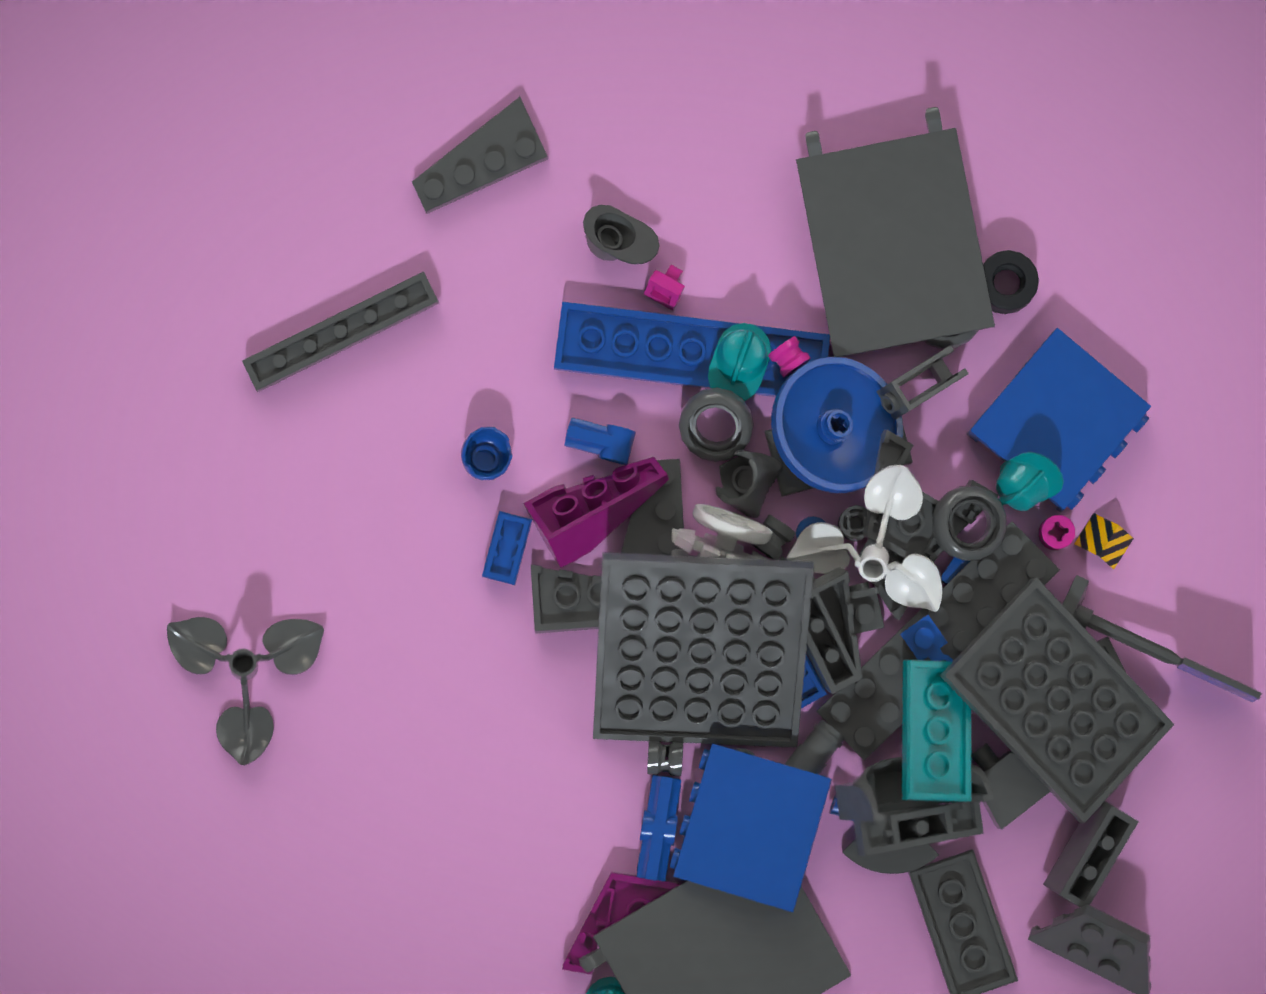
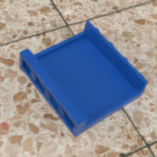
(1066, 411)
(750, 827)

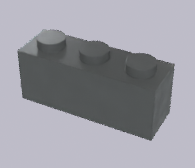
(1090, 854)

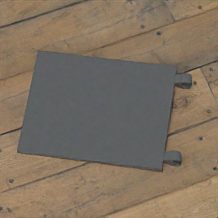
(894, 240)
(718, 945)

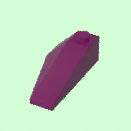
(583, 515)

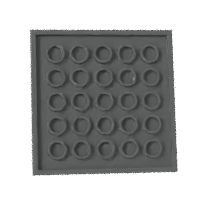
(701, 649)

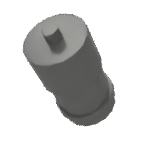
(816, 748)

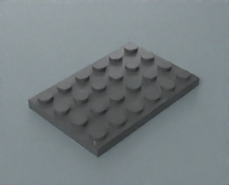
(1057, 700)

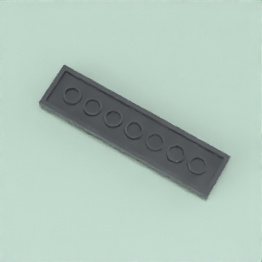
(874, 705)

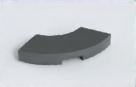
(893, 861)

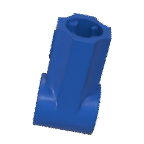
(608, 441)

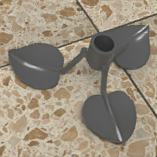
(200, 641)

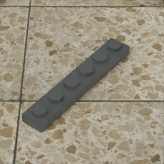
(340, 332)

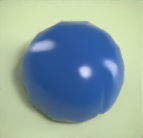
(486, 453)

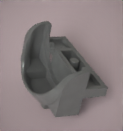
(889, 823)

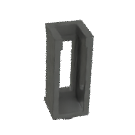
(895, 401)

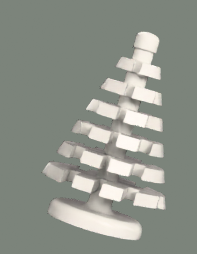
(730, 529)

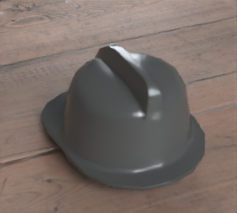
(619, 236)

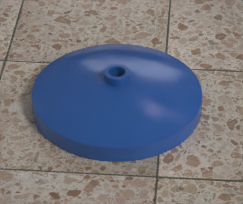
(825, 396)

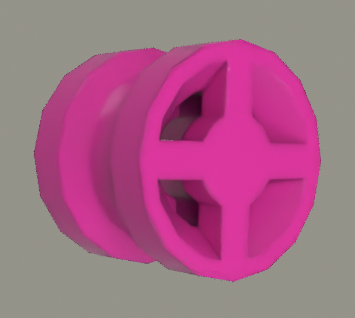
(789, 357)
(1050, 533)

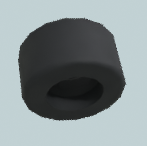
(1027, 276)

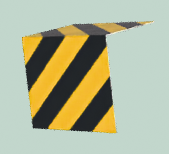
(1104, 539)

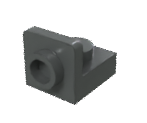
(866, 608)

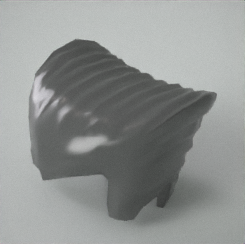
(748, 480)

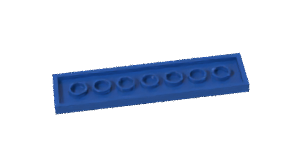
(659, 346)

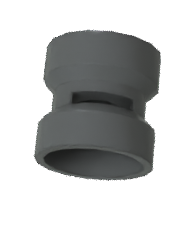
(851, 523)
(781, 535)
(657, 754)

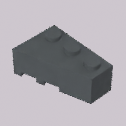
(831, 632)

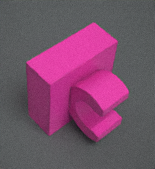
(665, 287)

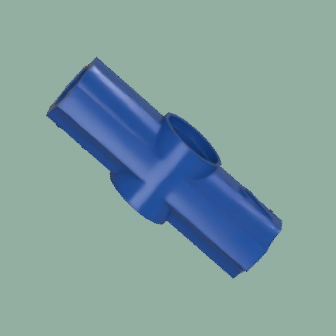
(658, 828)

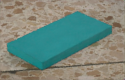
(934, 736)

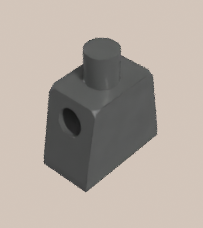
(1012, 785)

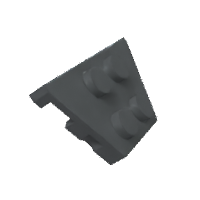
(1100, 946)

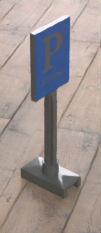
(1086, 618)

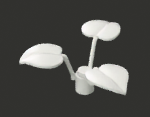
(913, 582)

